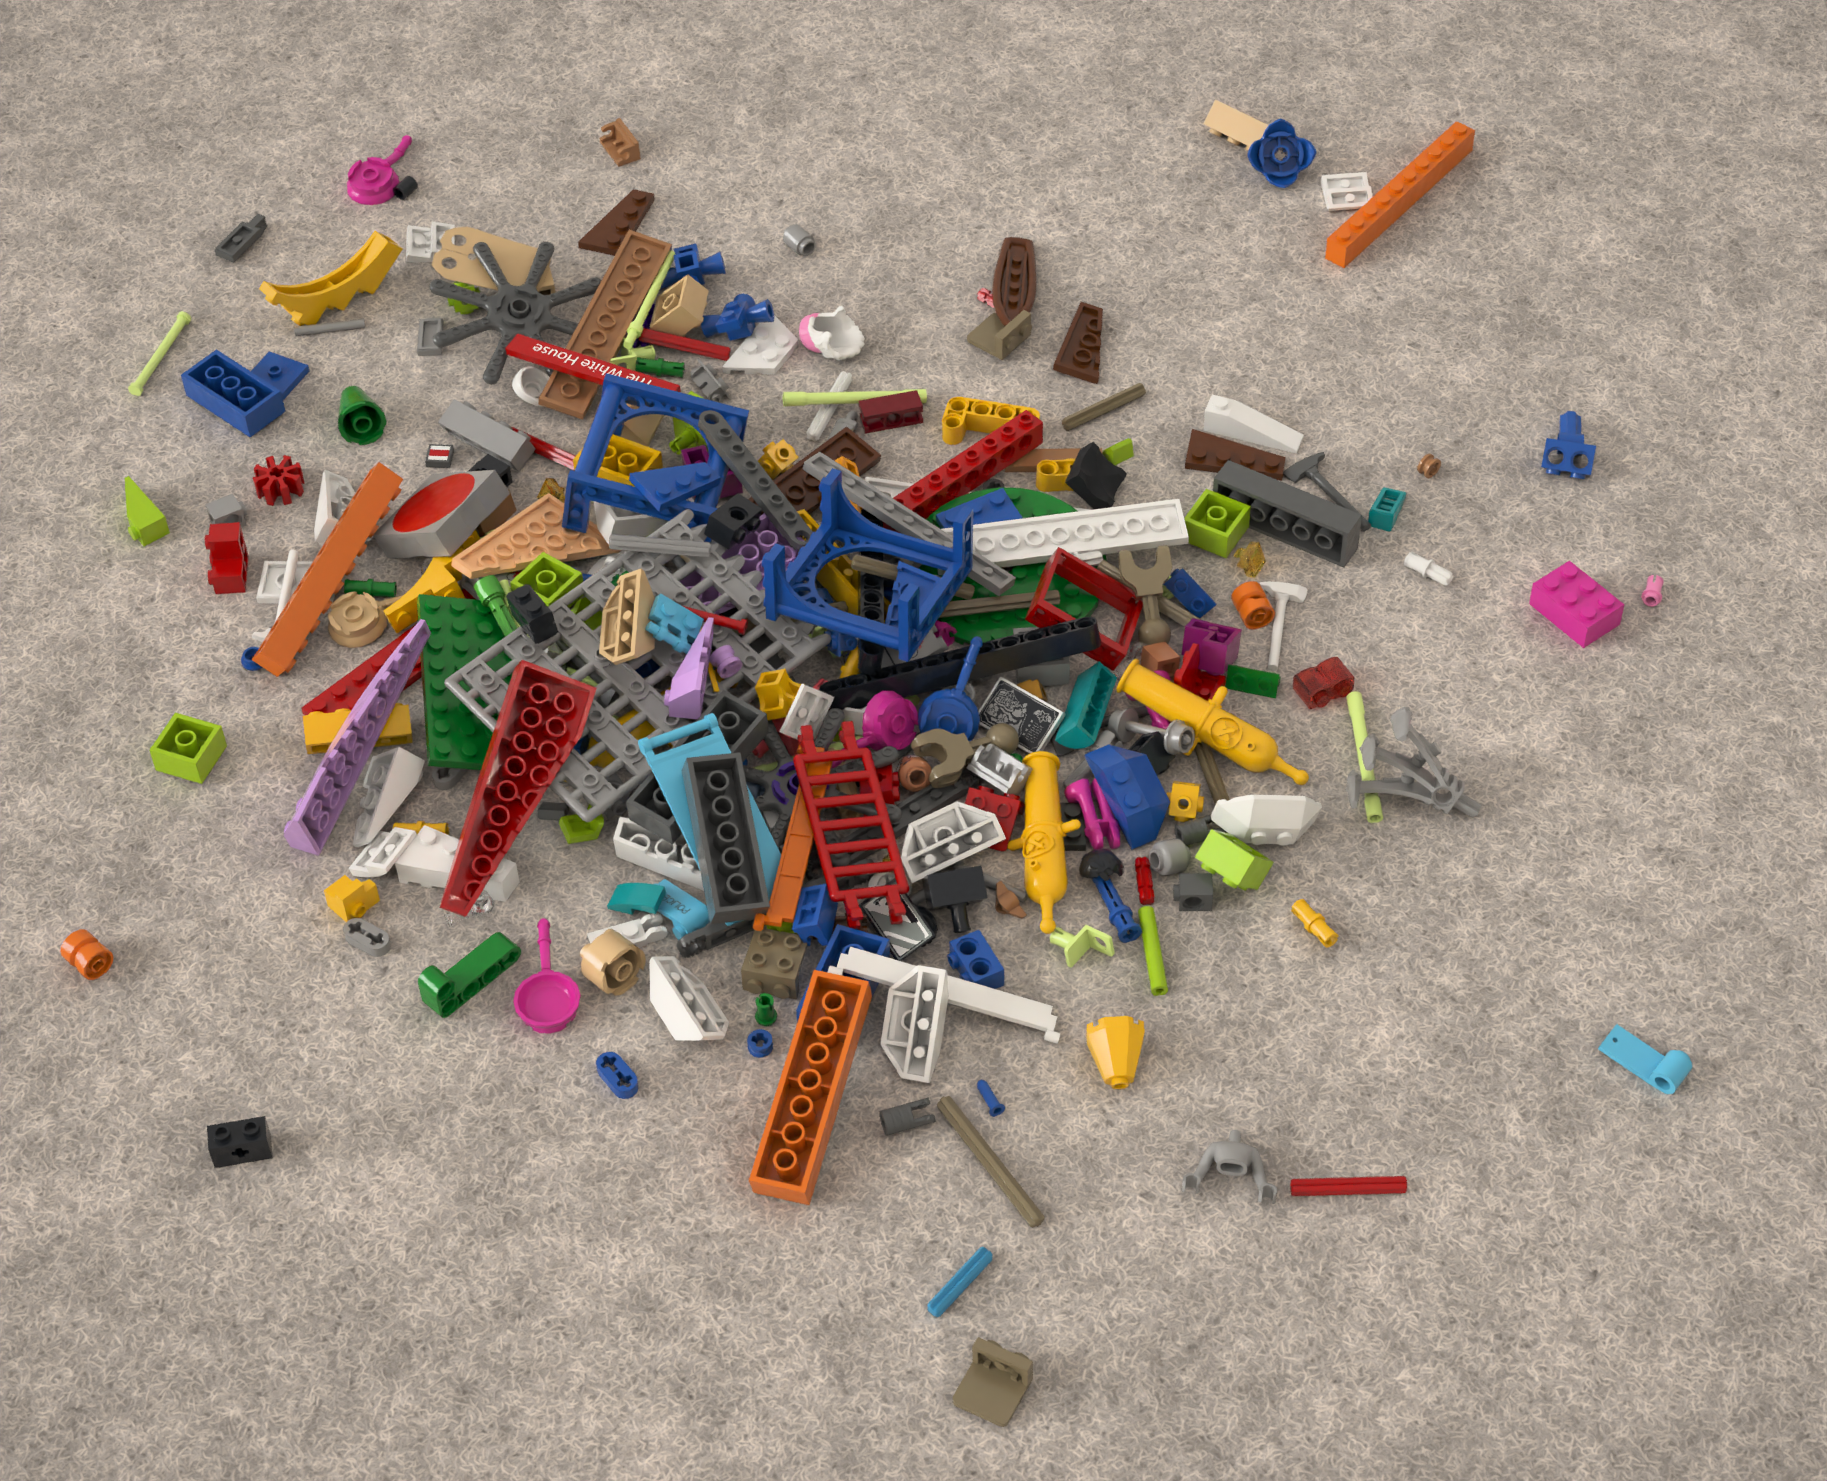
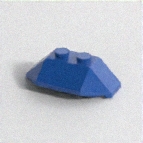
(1131, 792)

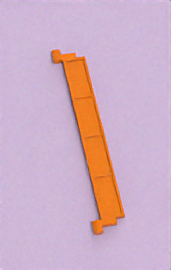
(794, 856)

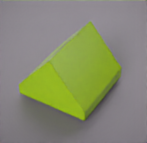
(1119, 452)

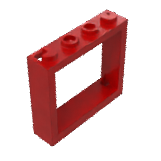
(1100, 586)

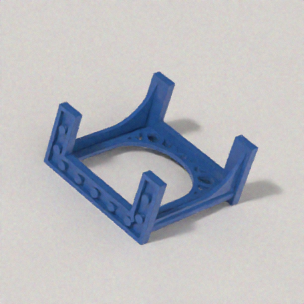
(617, 392)
(846, 524)

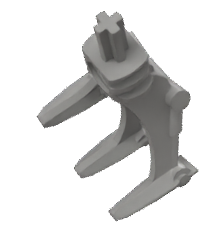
(1412, 769)

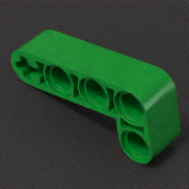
(456, 986)

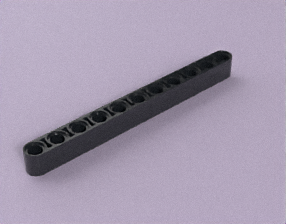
(945, 668)

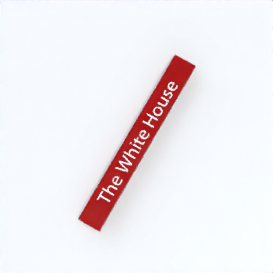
(576, 363)

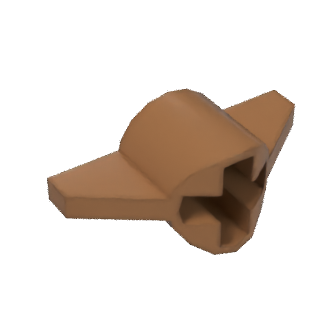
(1007, 902)

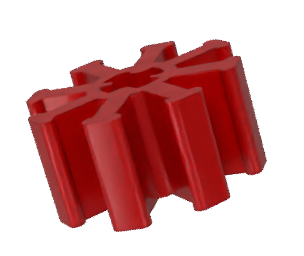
(278, 480)

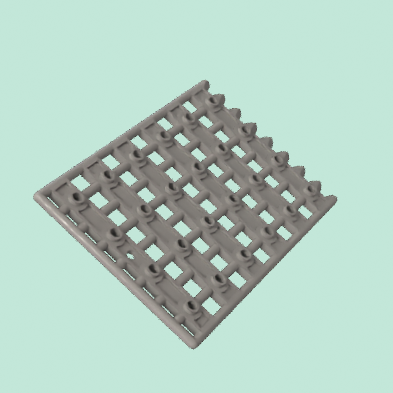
(633, 689)

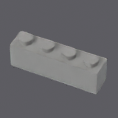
(486, 434)

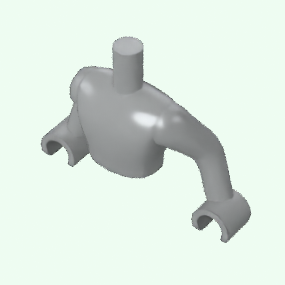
(1232, 1159)

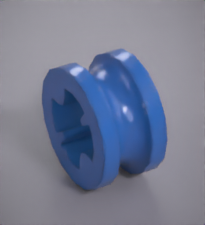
(753, 1039)

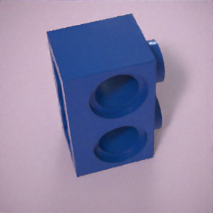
(1569, 451)
(976, 960)

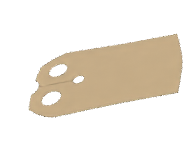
(512, 257)

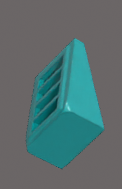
(1384, 511)

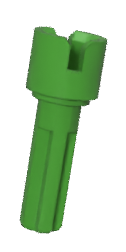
(492, 595)

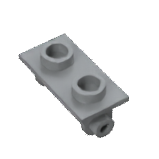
(705, 375)

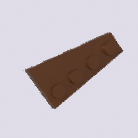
(612, 229)
(1081, 347)
(1211, 452)

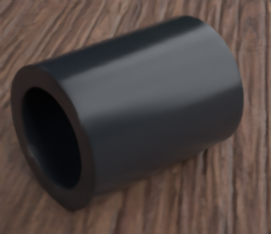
(405, 187)

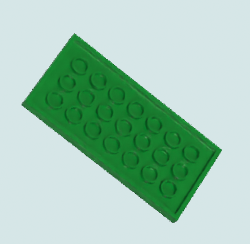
(459, 634)

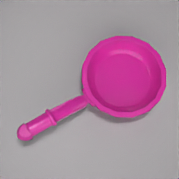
(374, 179)
(887, 722)
(549, 997)

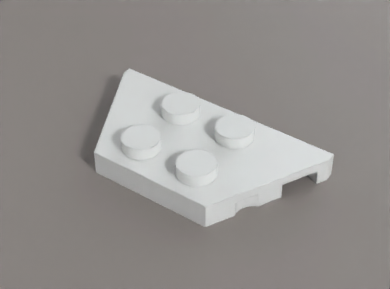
(763, 350)

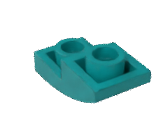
(637, 896)

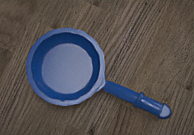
(952, 707)

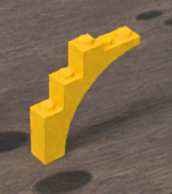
(335, 290)
(438, 580)

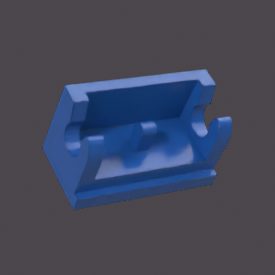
(815, 915)

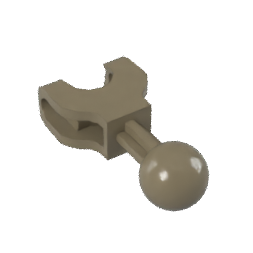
(1148, 587)
(957, 752)

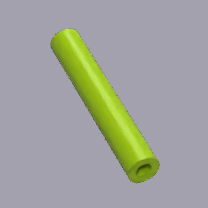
(1152, 951)

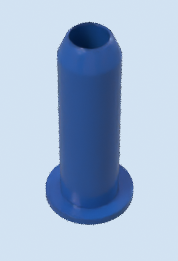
(990, 1099)

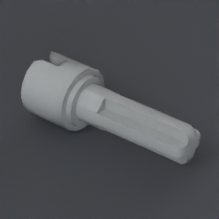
(1084, 771)

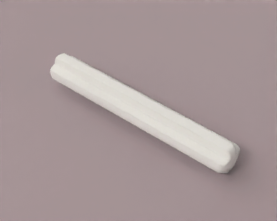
(827, 410)

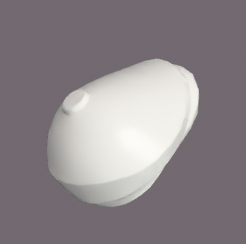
(529, 384)

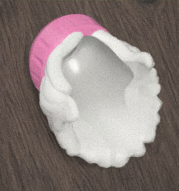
(831, 334)

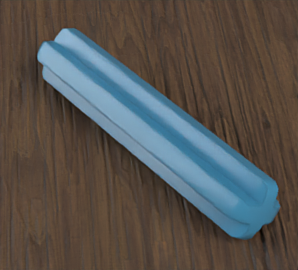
(959, 1282)

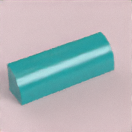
(1086, 707)

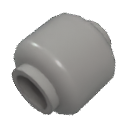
(1169, 857)

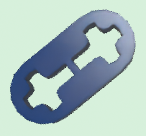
(622, 1071)

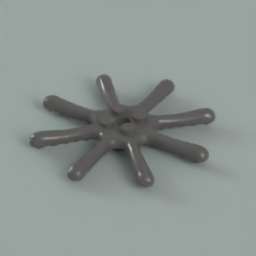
(512, 308)

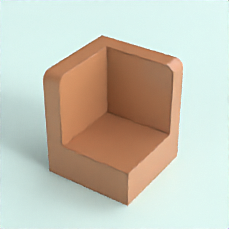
(1160, 657)

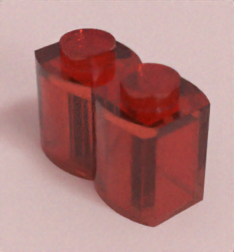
(1324, 682)

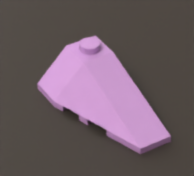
(689, 682)

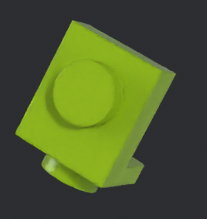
(577, 830)

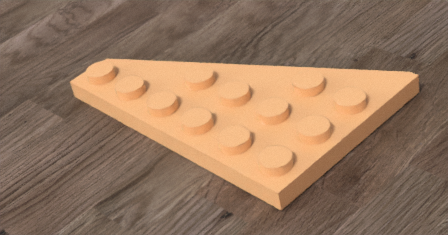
(526, 537)

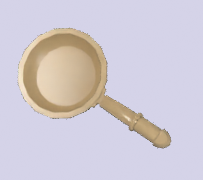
(358, 619)

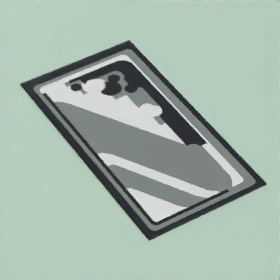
(903, 937)

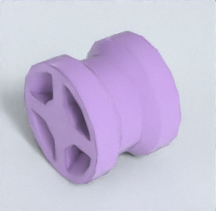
(725, 661)

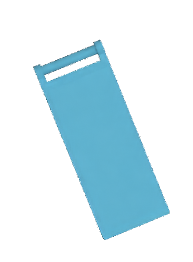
(668, 773)

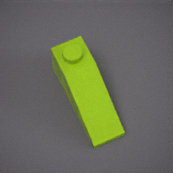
(144, 518)

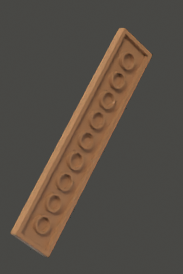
(607, 319)

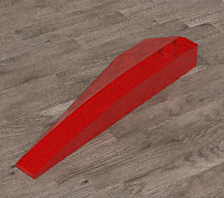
(529, 745)

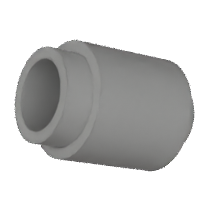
(799, 240)

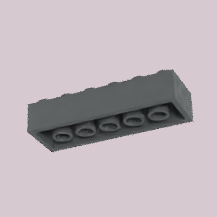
(1292, 514)
(742, 730)
(725, 837)

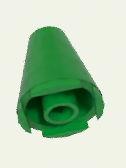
(360, 417)

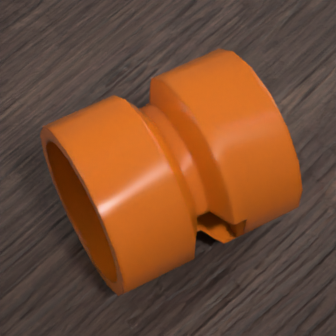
(1253, 605)
(86, 954)

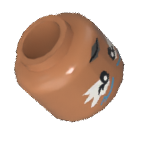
(914, 772)

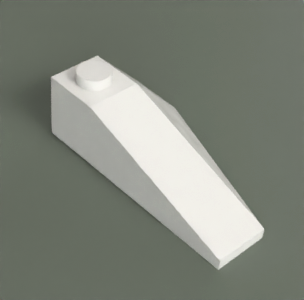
(1245, 423)
(333, 500)
(388, 783)

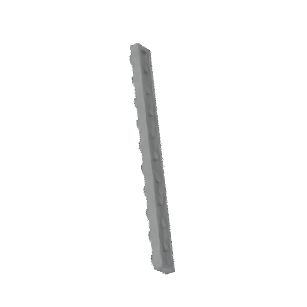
(905, 520)

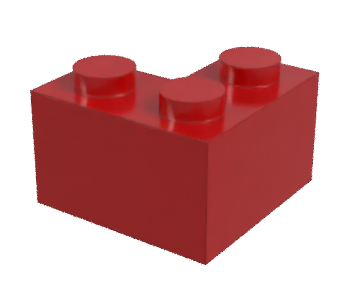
(227, 558)

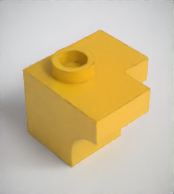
(776, 693)
(351, 898)

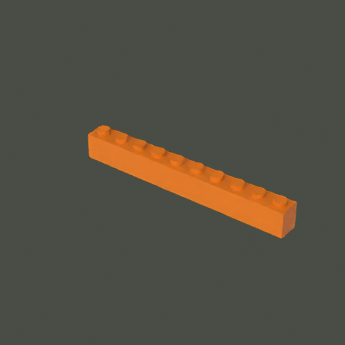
(1399, 194)
(327, 570)

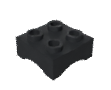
(1095, 477)

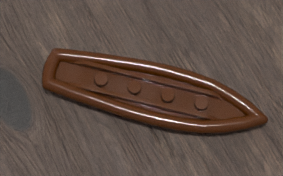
(1014, 279)

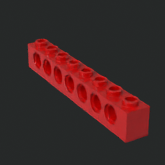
(973, 466)

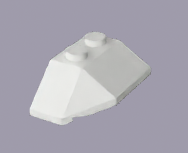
(1266, 817)
(947, 838)
(684, 1002)
(916, 1022)

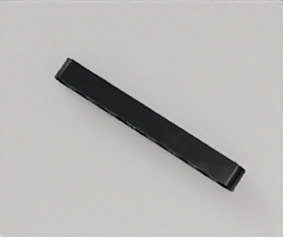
(870, 607)

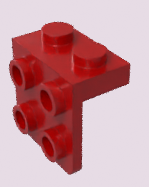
(1196, 680)
(1004, 808)

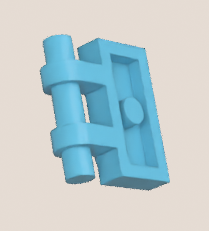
(676, 619)

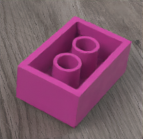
(1576, 604)

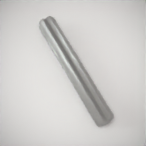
(660, 545)

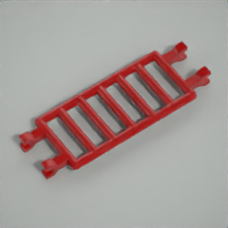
(882, 819)

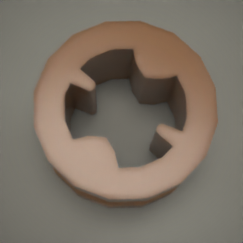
(1429, 465)

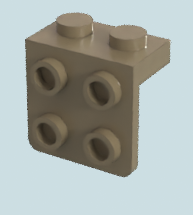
(1000, 340)
(773, 963)
(994, 1382)

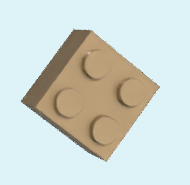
(680, 307)

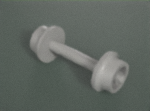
(1177, 736)

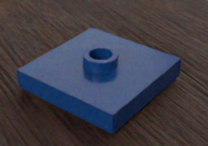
(281, 372)

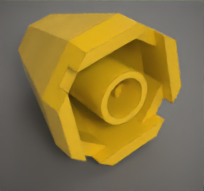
(1116, 1048)

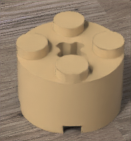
(612, 962)

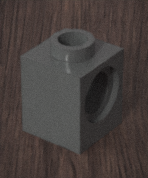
(1194, 892)

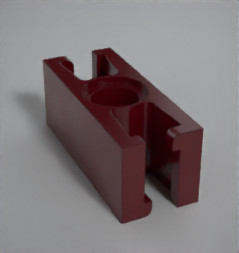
(891, 411)

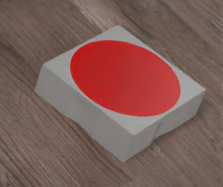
(441, 514)

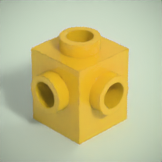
(777, 458)
(1186, 791)

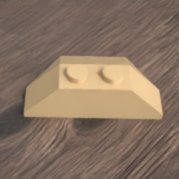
(626, 618)

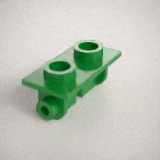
(1252, 681)

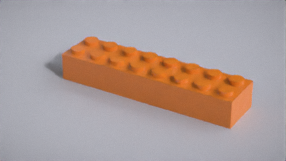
(810, 1087)

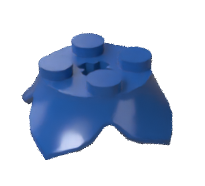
(1298, 154)

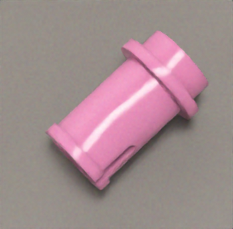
(1652, 594)

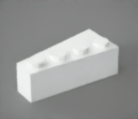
(654, 853)
(430, 860)

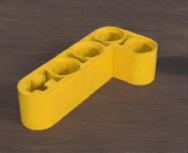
(978, 416)

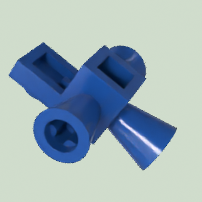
(688, 263)
(738, 318)

